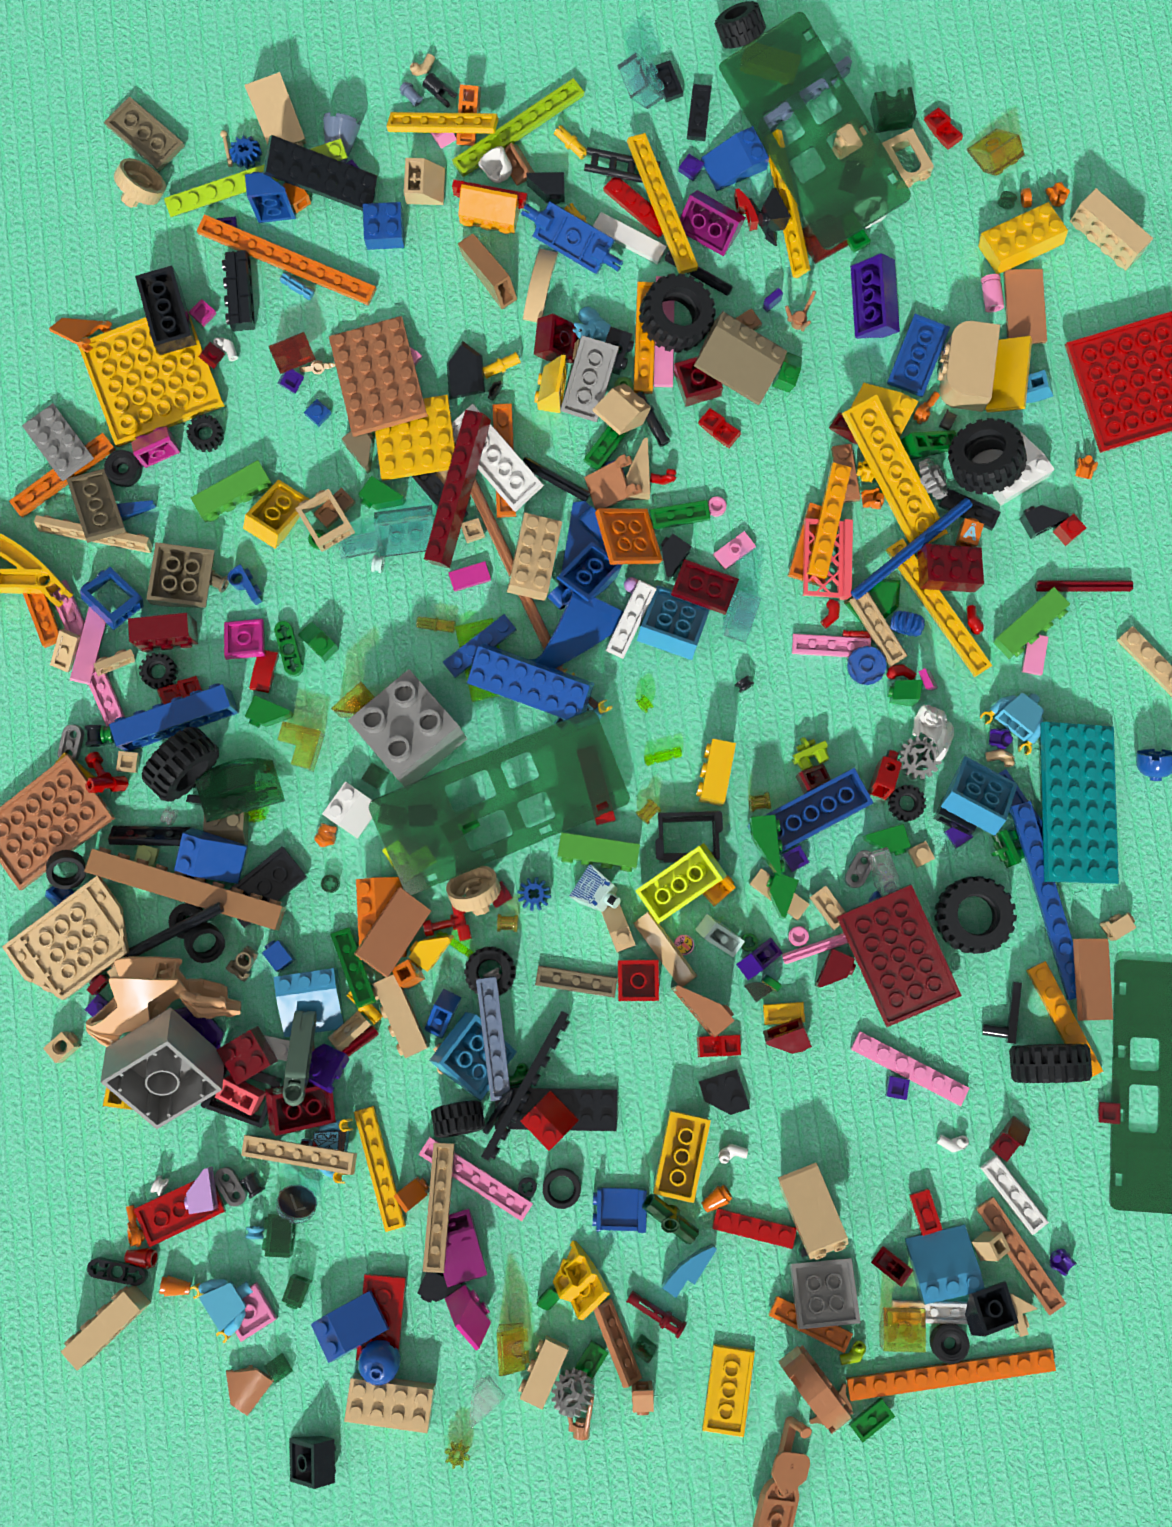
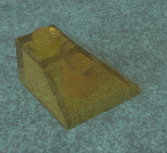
(353, 701)

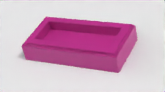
(469, 576)
(928, 679)

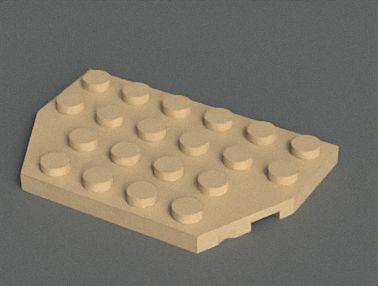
(72, 941)

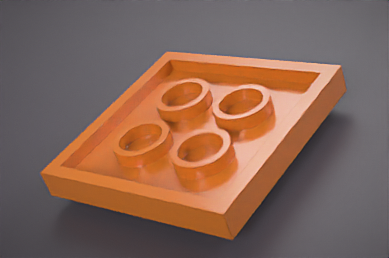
(628, 536)

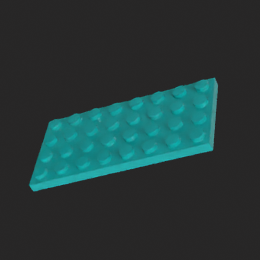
(1079, 803)

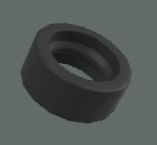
(65, 856)
(209, 955)
(546, 1188)

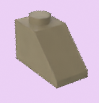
(361, 448)

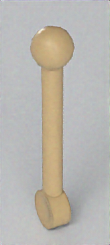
(223, 134)

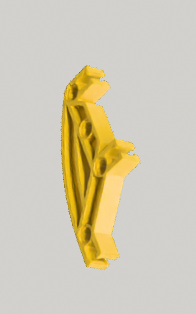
(29, 575)

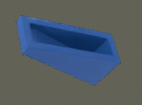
(132, 509)

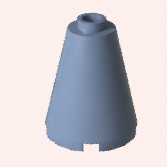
(341, 127)

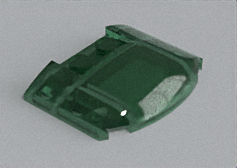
(238, 787)

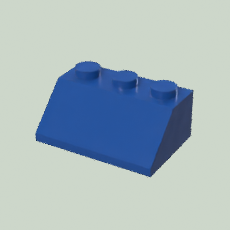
(268, 198)

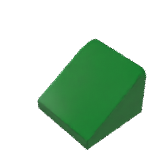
(548, 1298)

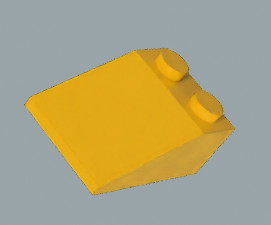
(552, 385)
(896, 404)
(274, 514)

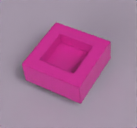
(202, 312)

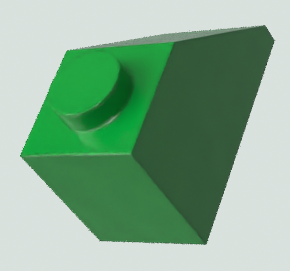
(788, 373)
(379, 496)
(318, 641)
(905, 692)
(266, 713)
(893, 838)
(781, 892)

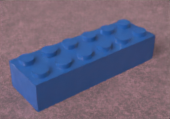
(529, 682)
(167, 719)
(821, 808)

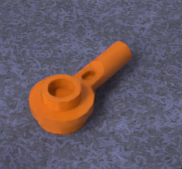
(922, 412)
(135, 1235)

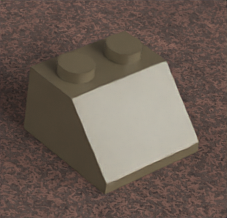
(232, 827)

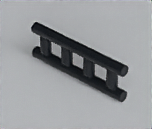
(611, 171)

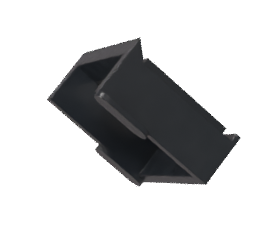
(717, 827)
(230, 1111)

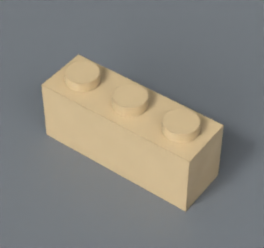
(543, 1371)

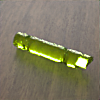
(457, 945)

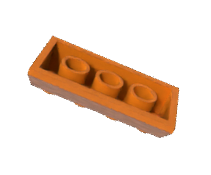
(372, 898)

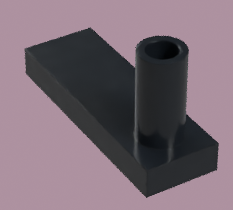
(1009, 1031)

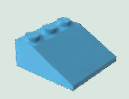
(672, 624)
(980, 796)
(310, 992)
(464, 1058)
(944, 1264)

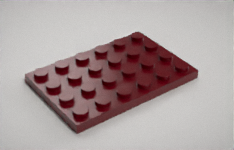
(898, 955)

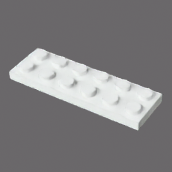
(503, 467)

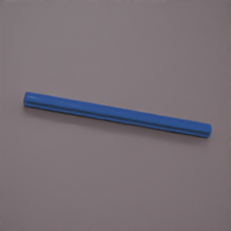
(911, 549)

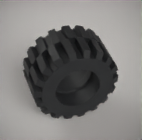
(740, 24)
(490, 953)
(457, 1119)

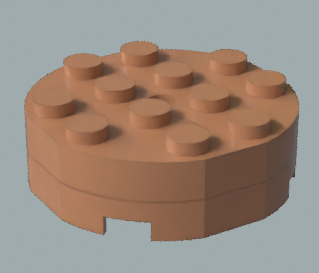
(816, 1388)

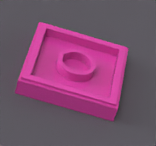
(244, 639)

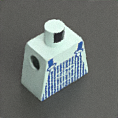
(595, 891)

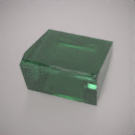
(644, 1348)

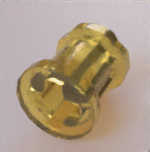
(759, 802)
(648, 811)
(507, 923)

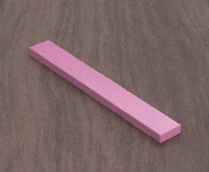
(100, 685)

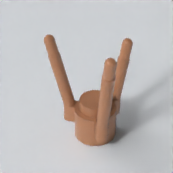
(799, 318)
(581, 1427)

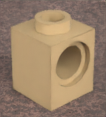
(53, 1047)

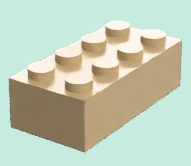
(1111, 229)
(534, 556)
(104, 1327)
(392, 1405)

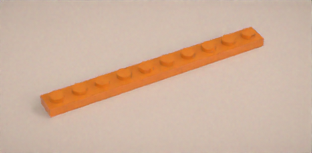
(286, 260)
(950, 1374)

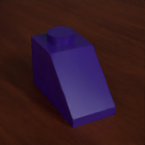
(759, 959)

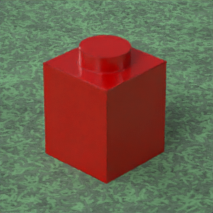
(1069, 529)

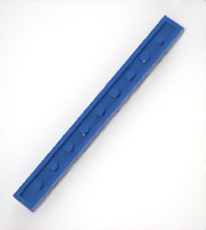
(1046, 895)

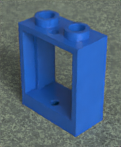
(122, 613)

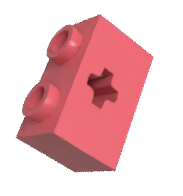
(242, 1096)

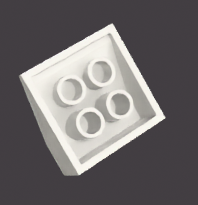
(1036, 470)

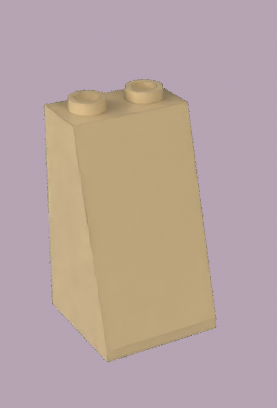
(275, 109)
(813, 1211)

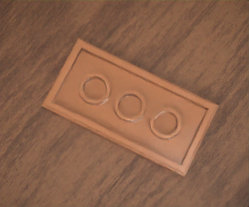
(1025, 304)
(392, 932)
(1093, 979)

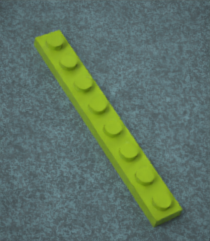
(520, 125)

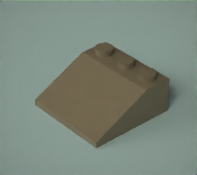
(180, 576)

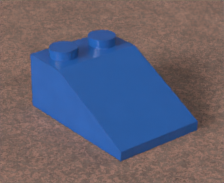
(736, 159)
(589, 572)
(210, 856)
(349, 1326)

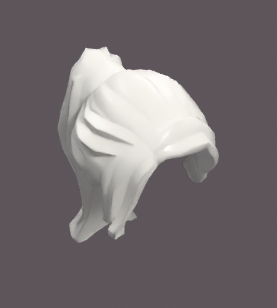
(934, 725)

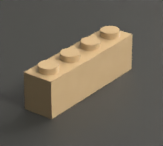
(400, 1016)

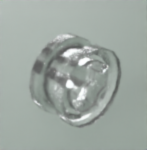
(169, 815)

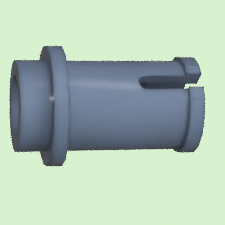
(408, 91)

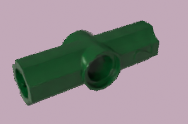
(670, 1218)

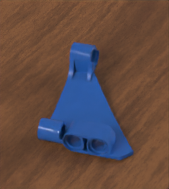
(581, 532)
(579, 628)

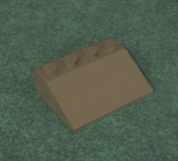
(740, 358)

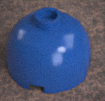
(1154, 763)
(379, 1362)

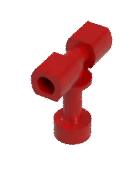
(104, 779)
(456, 921)

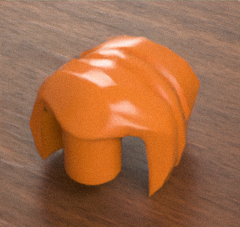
(1057, 194)
(1086, 467)
(872, 498)
(325, 835)

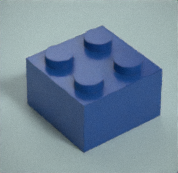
(383, 225)

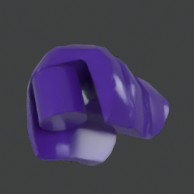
(1000, 738)
(1061, 1261)

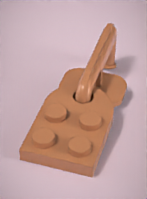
(790, 1469)

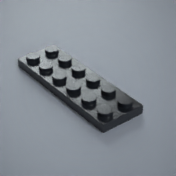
(319, 173)
(593, 1107)

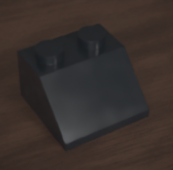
(990, 1310)
(312, 1461)

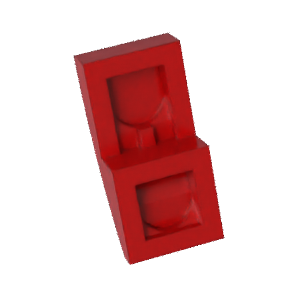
(943, 130)
(745, 207)
(719, 428)
(263, 672)
(181, 689)
(718, 1046)

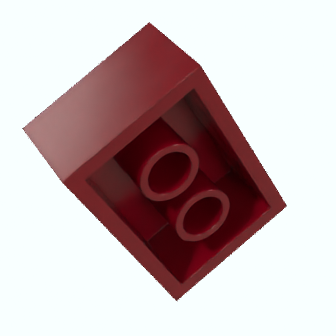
(950, 568)
(163, 632)
(314, 1111)

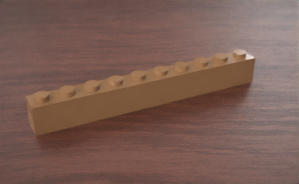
(185, 889)

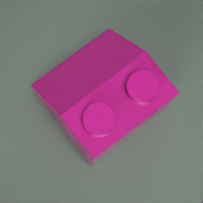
(154, 447)
(469, 1315)

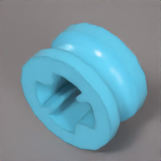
(254, 1232)

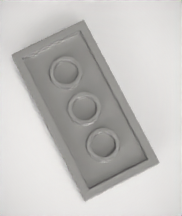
(589, 378)
(58, 442)

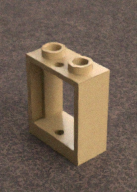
(332, 537)

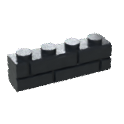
(239, 291)

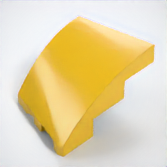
(580, 1282)

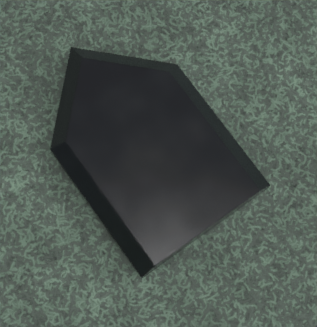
(465, 372)

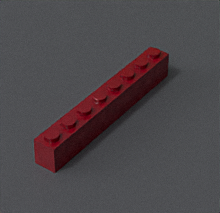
(457, 488)

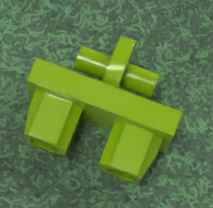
(818, 750)

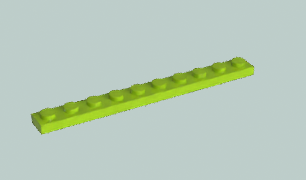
(233, 184)

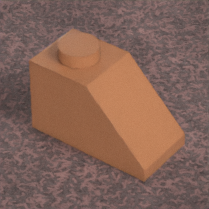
(642, 1397)

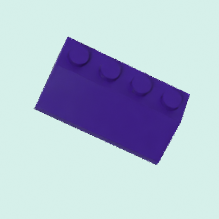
(875, 297)

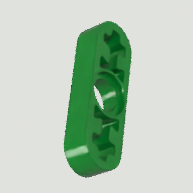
(287, 663)

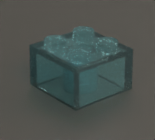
(642, 80)
(743, 612)

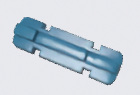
(297, 286)

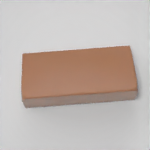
(519, 164)

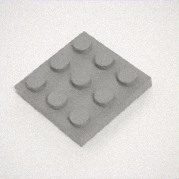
(824, 1293)

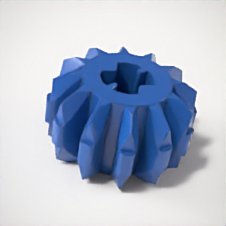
(245, 152)
(907, 623)
(534, 901)

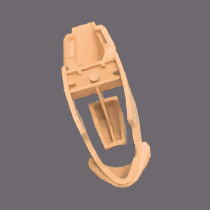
(147, 989)

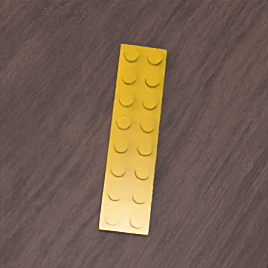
(892, 468)

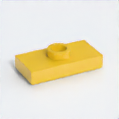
(783, 1012)

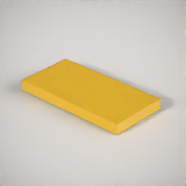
(1011, 375)
(728, 1390)

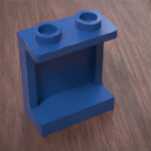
(620, 1209)

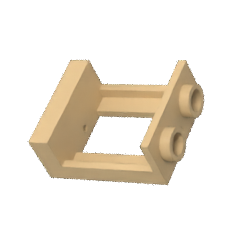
(902, 141)

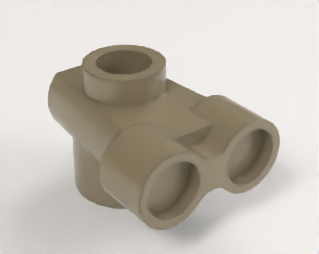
(241, 966)

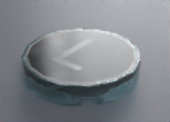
(296, 1203)

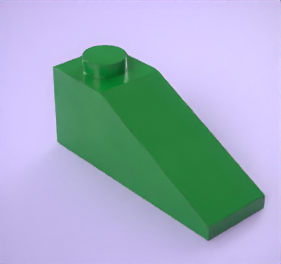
(927, 443)

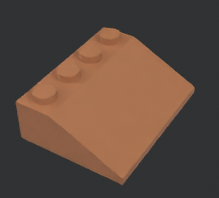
(710, 1014)

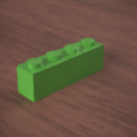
(231, 491)
(1031, 623)
(598, 851)

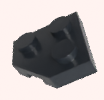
(725, 1092)

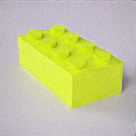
(681, 883)

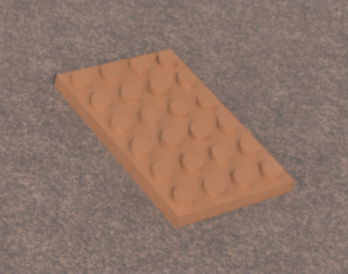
(377, 376)
(47, 818)

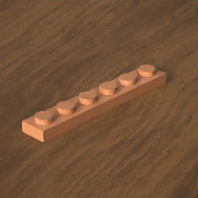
(1022, 1257)

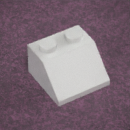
(349, 810)

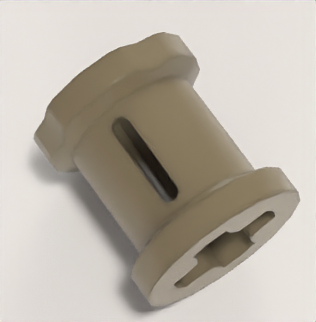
(219, 581)

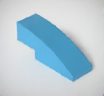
(688, 1269)

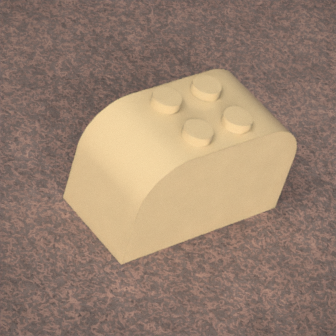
(969, 365)

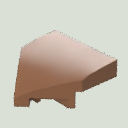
(247, 1387)

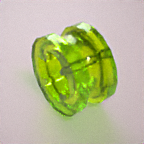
(644, 703)
(256, 815)

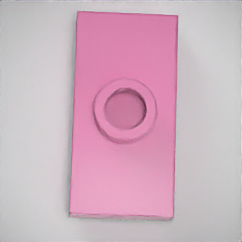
(734, 550)

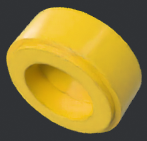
(127, 424)

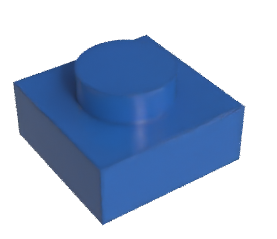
(317, 412)

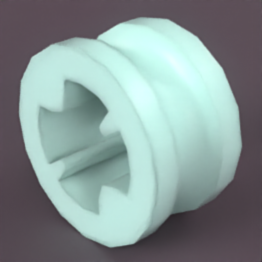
(378, 564)

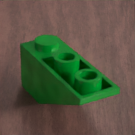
(765, 837)

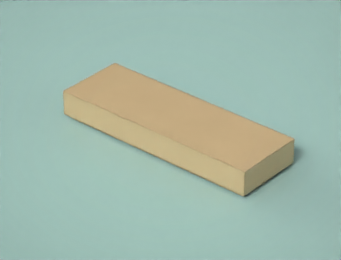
(797, 904)

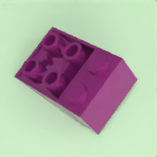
(463, 1250)

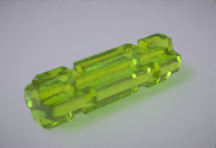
(663, 755)

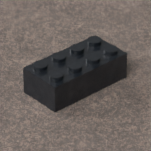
(165, 310)

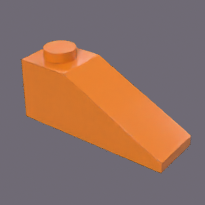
(468, 103)

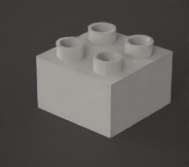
(408, 729)
(163, 1068)

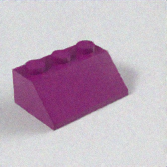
(710, 222)

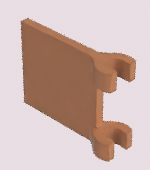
(609, 484)

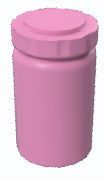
(992, 293)

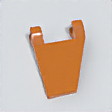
(79, 330)

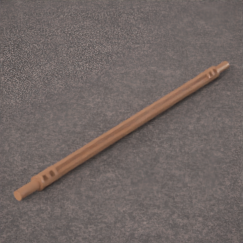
(507, 560)

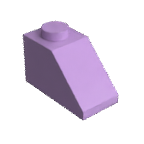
(202, 1193)

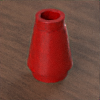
(141, 1257)

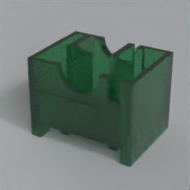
(893, 112)

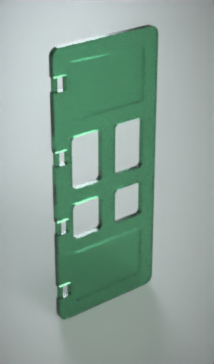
(849, 190)
(426, 833)
(1142, 1156)

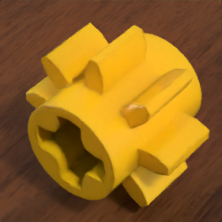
(864, 472)

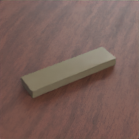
(576, 981)

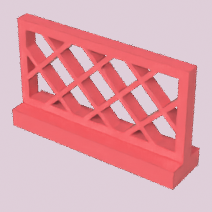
(843, 562)

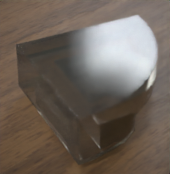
(757, 990)

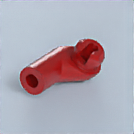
(664, 479)
(833, 614)
(973, 620)
(900, 670)

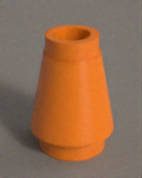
(717, 1198)
(173, 1286)

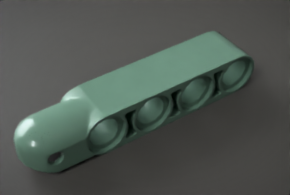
(299, 1056)

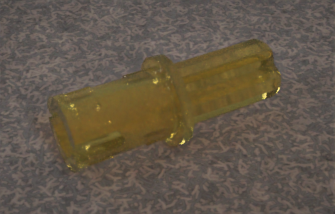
(435, 624)

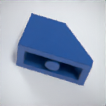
(442, 1013)

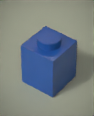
(278, 955)

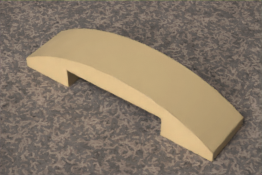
(539, 285)

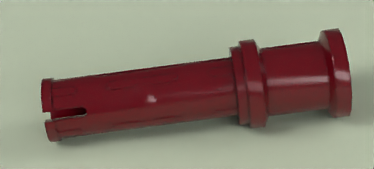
(667, 1316)

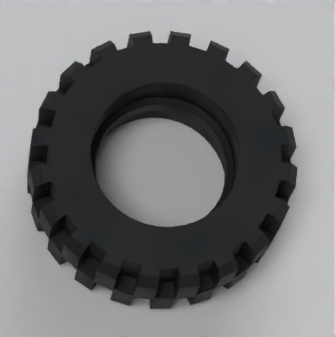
(693, 297)
(981, 437)
(179, 763)
(1001, 910)
(1050, 1063)

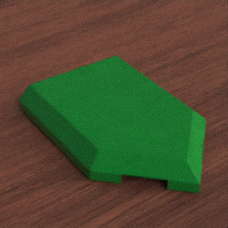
(885, 596)

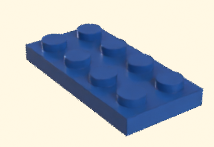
(918, 355)

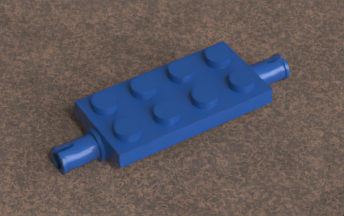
(573, 237)

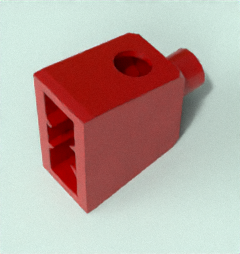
(885, 775)

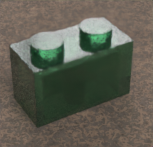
(279, 1236)

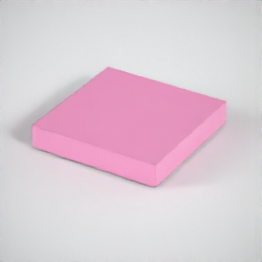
(258, 1313)

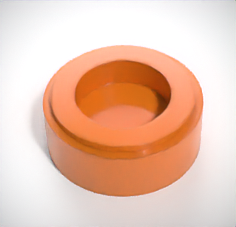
(1026, 198)

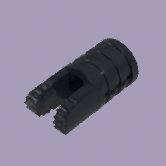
(438, 88)

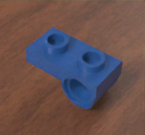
(252, 590)

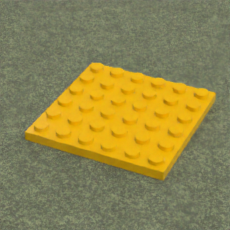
(150, 386)

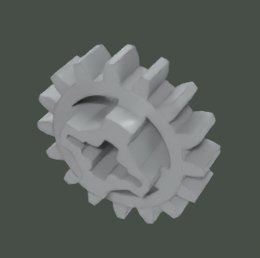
(933, 478)
(913, 753)
(572, 1393)

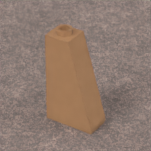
(488, 271)

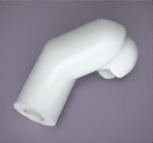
(226, 346)
(953, 1145)
(730, 1151)

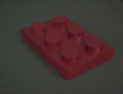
(704, 587)

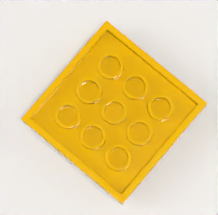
(418, 445)

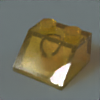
(997, 151)
(902, 1329)
(511, 1348)

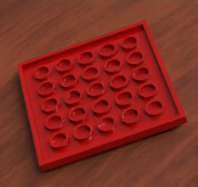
(1126, 381)

